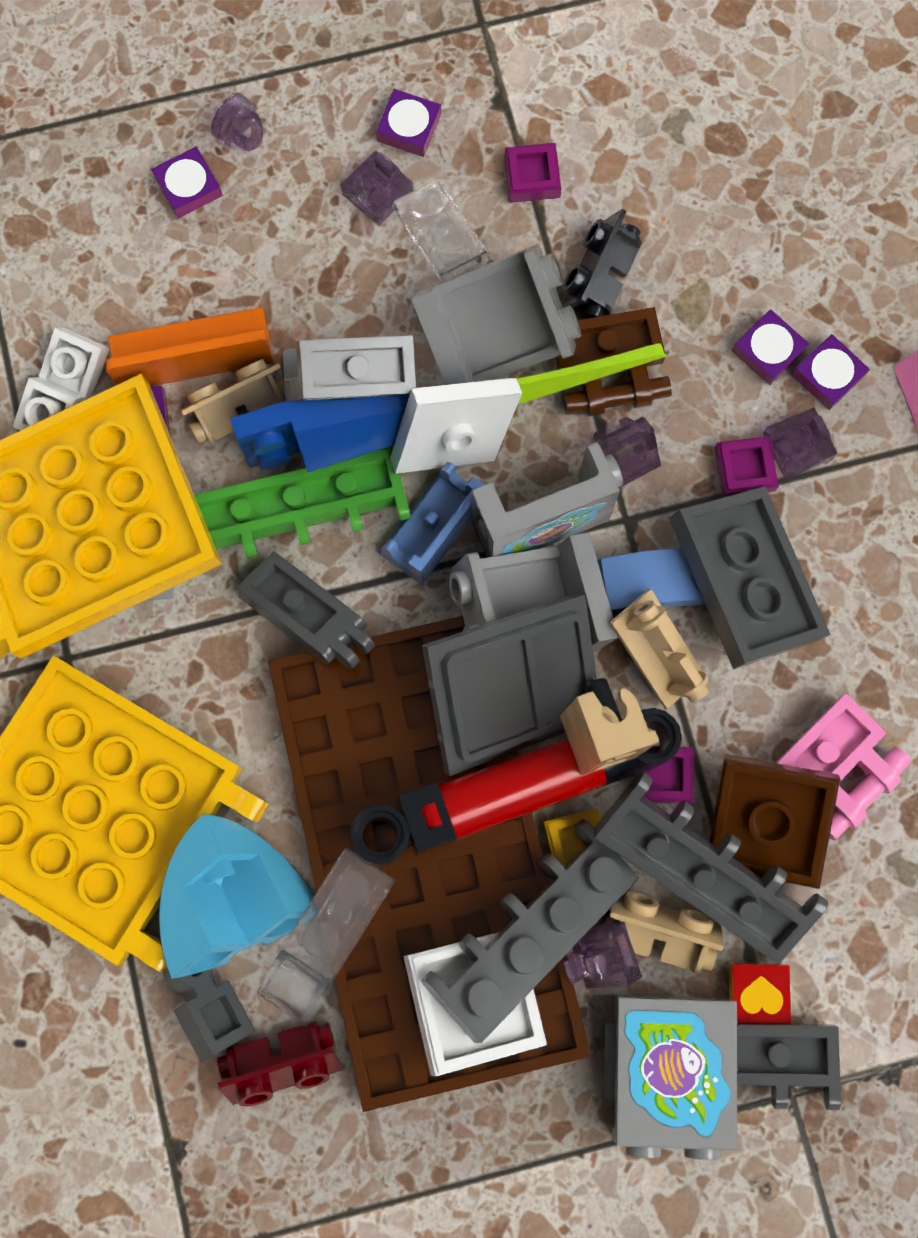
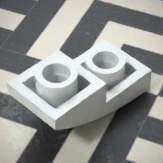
(65, 379)

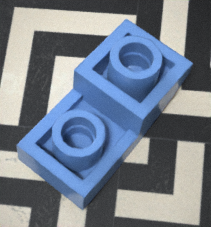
(660, 570)

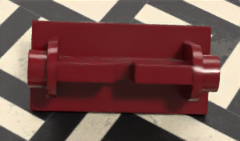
(259, 1074)

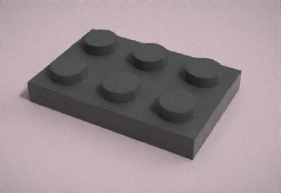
(749, 576)

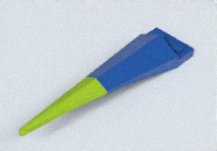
(349, 428)

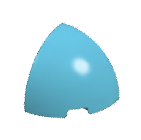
(225, 896)

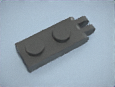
(305, 611)

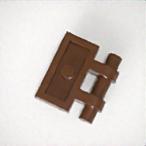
(609, 337)

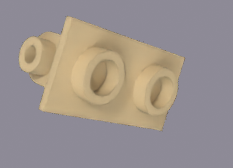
(216, 407)
(660, 651)
(687, 934)

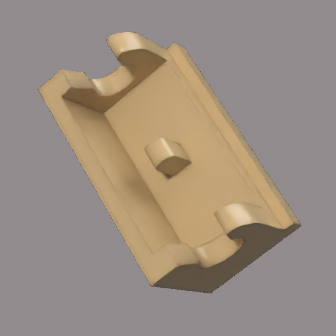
(600, 738)

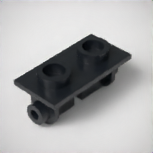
(608, 248)

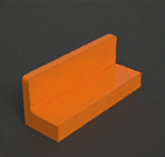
(191, 348)

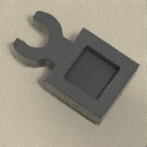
(211, 1013)

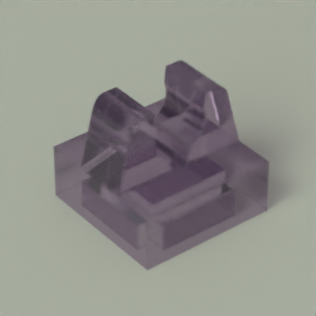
(376, 187)
(800, 443)
(632, 447)
(603, 958)

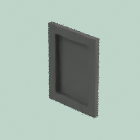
(508, 681)

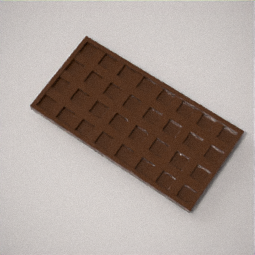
(361, 744)

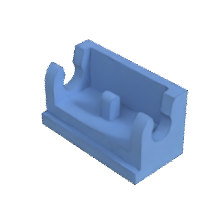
(433, 526)

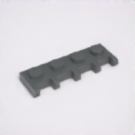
(706, 872)
(535, 936)
(766, 1057)

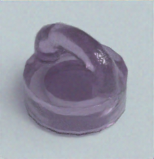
(233, 121)

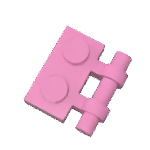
(835, 746)

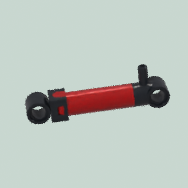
(505, 790)

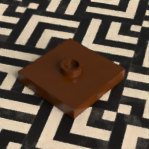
(778, 815)

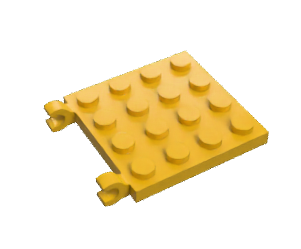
(93, 518)
(97, 809)

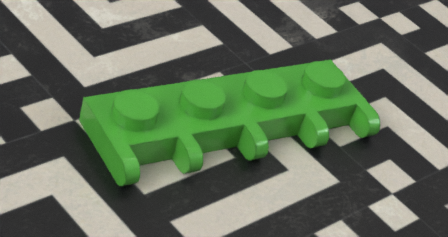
(302, 500)

